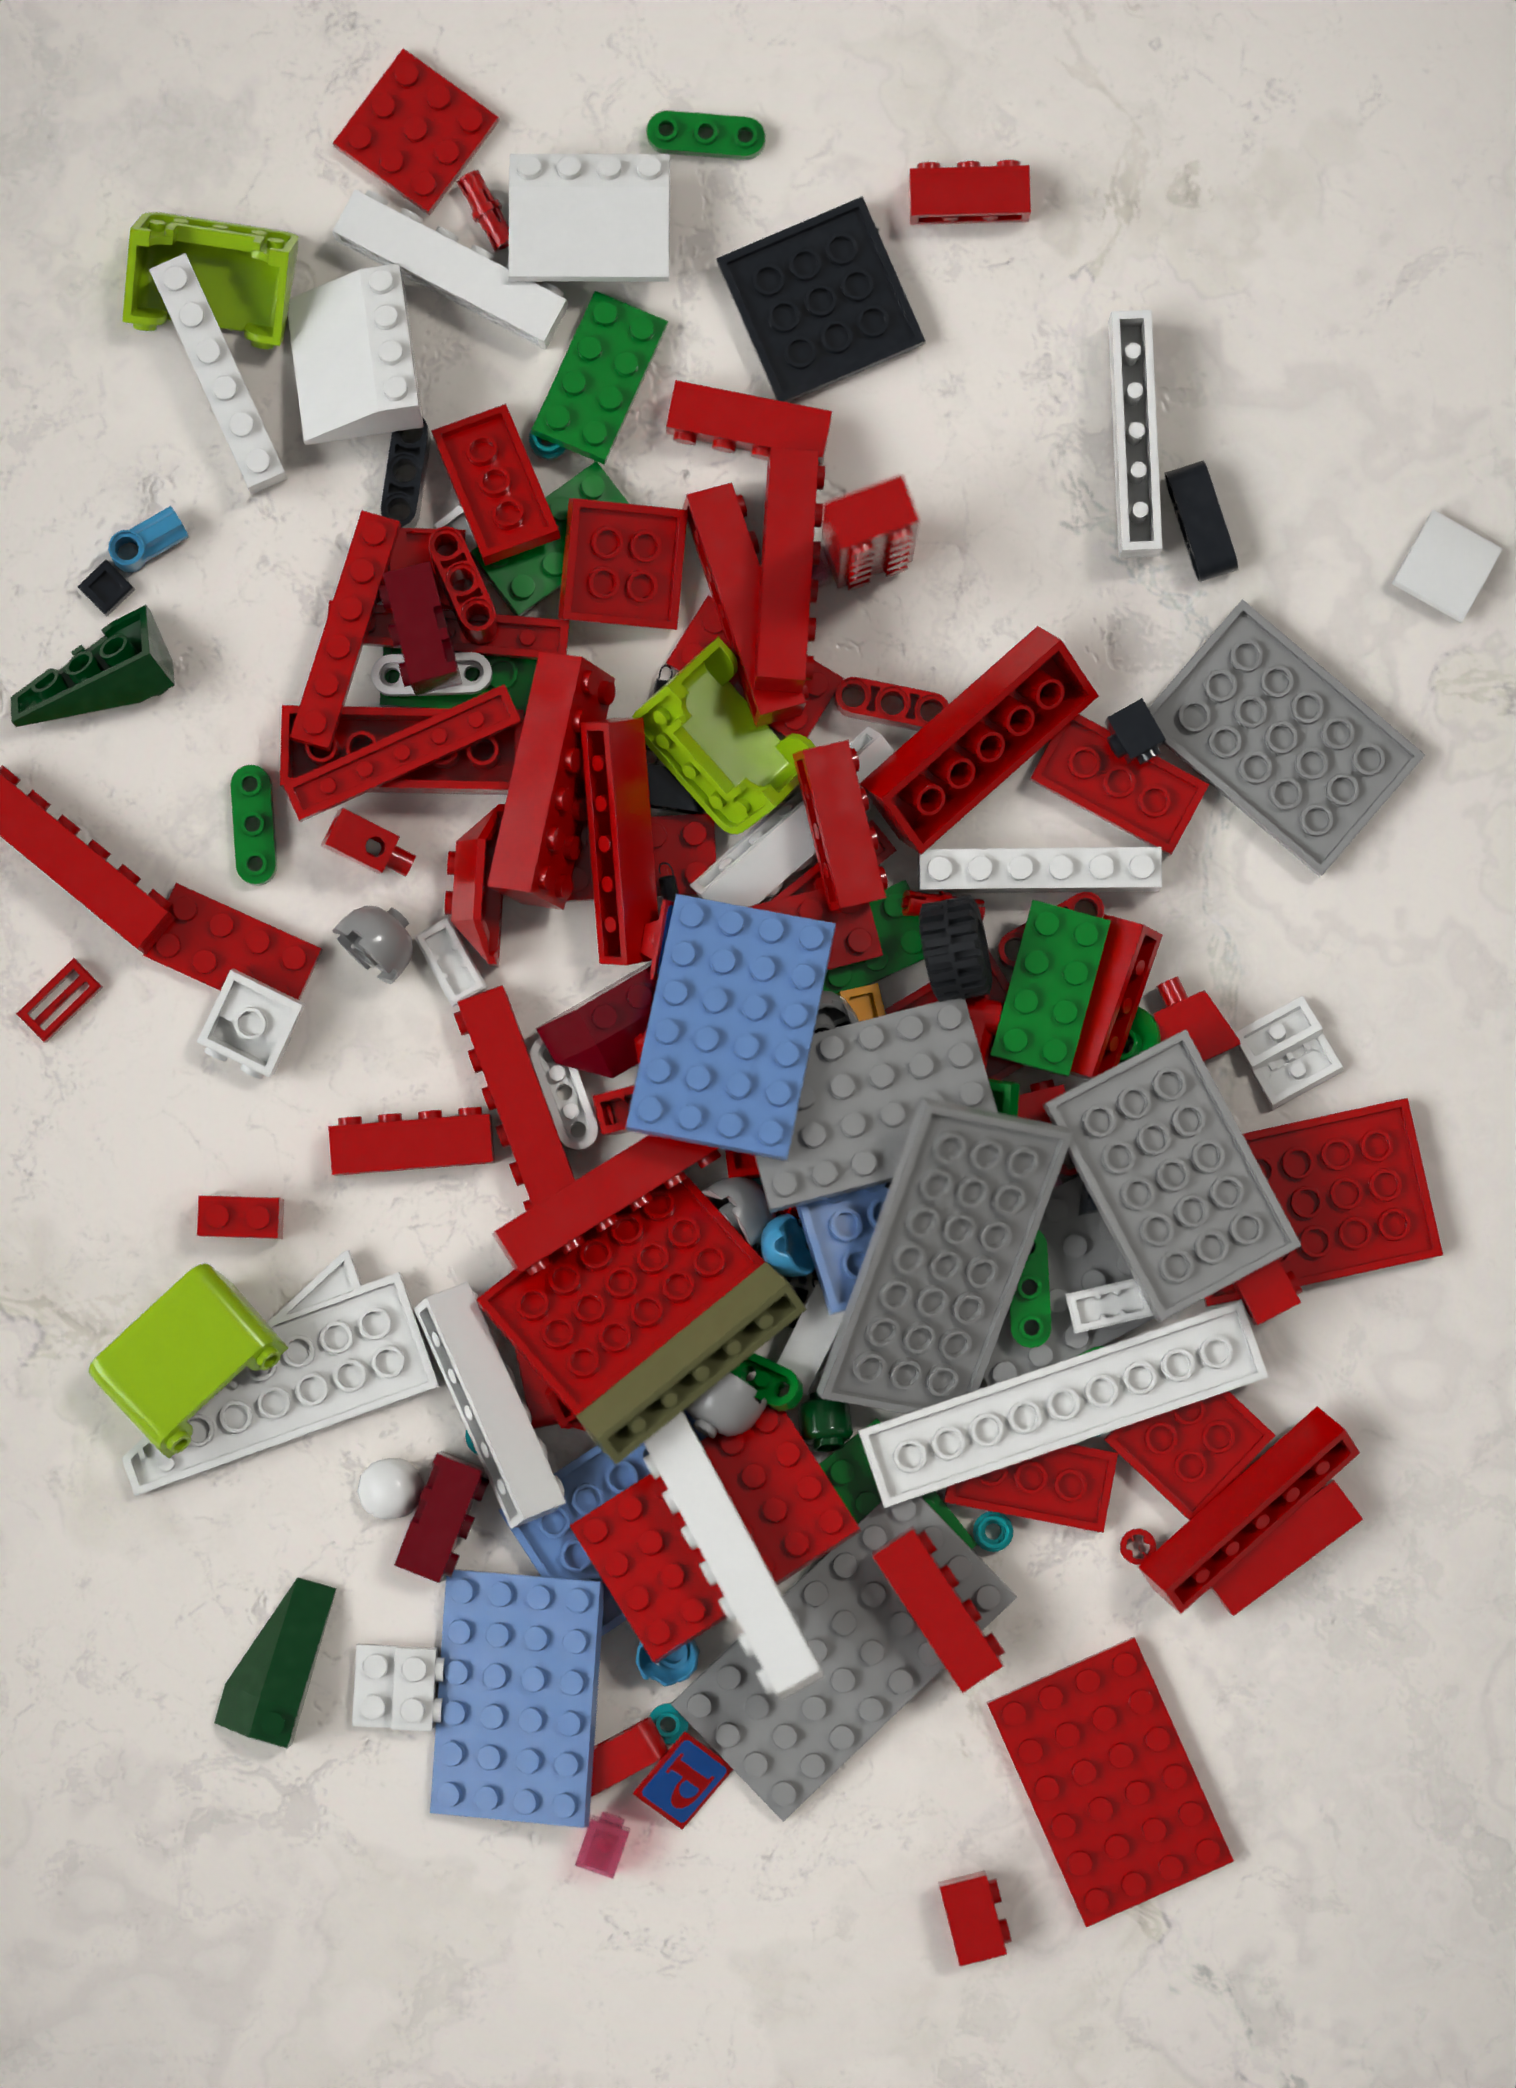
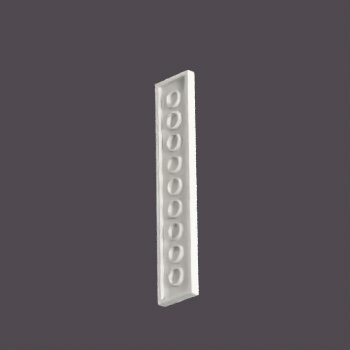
(1062, 1404)

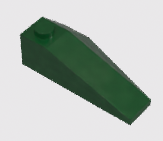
(111, 673)
(273, 1677)

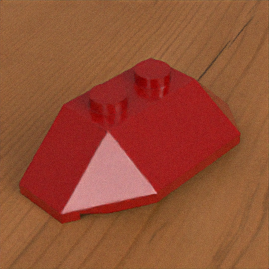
(472, 904)

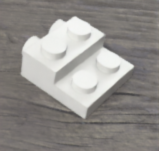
(250, 1024)
(397, 1687)

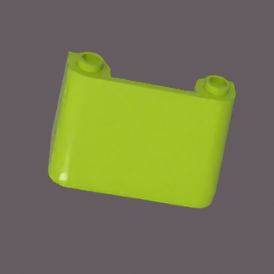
(239, 267)
(712, 744)
(184, 1355)

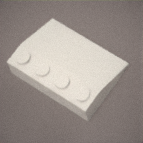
(589, 217)
(355, 357)

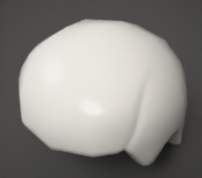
(390, 1488)

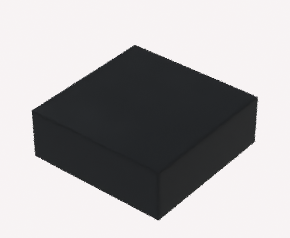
(106, 588)

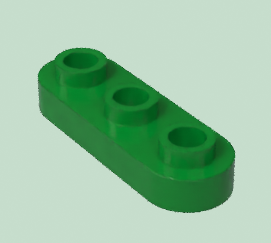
(722, 144)
(259, 842)
(1034, 1306)
(769, 1382)

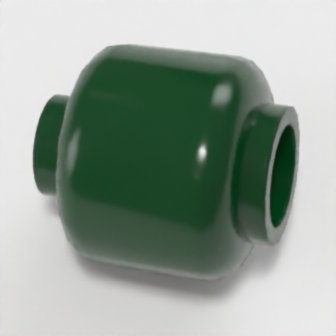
(824, 1423)

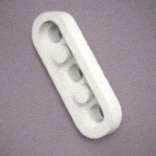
(464, 660)
(565, 1112)

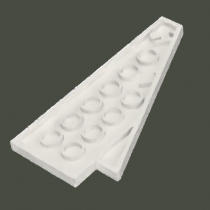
(344, 1357)

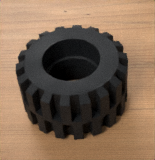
(955, 948)

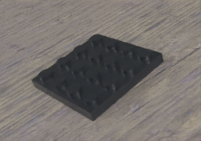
(820, 301)

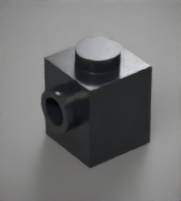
(1134, 733)

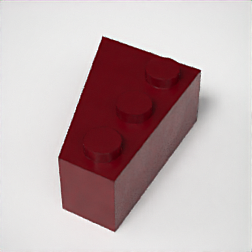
(420, 629)
(442, 1517)

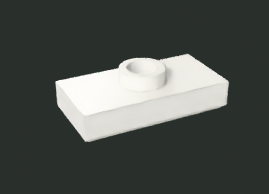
(450, 961)
(1107, 1305)

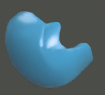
(786, 1247)
(673, 1668)

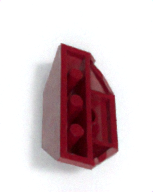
(602, 1028)

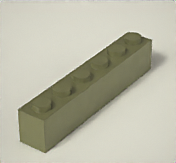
(691, 1363)

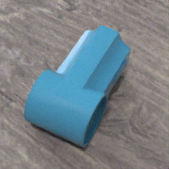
(151, 537)

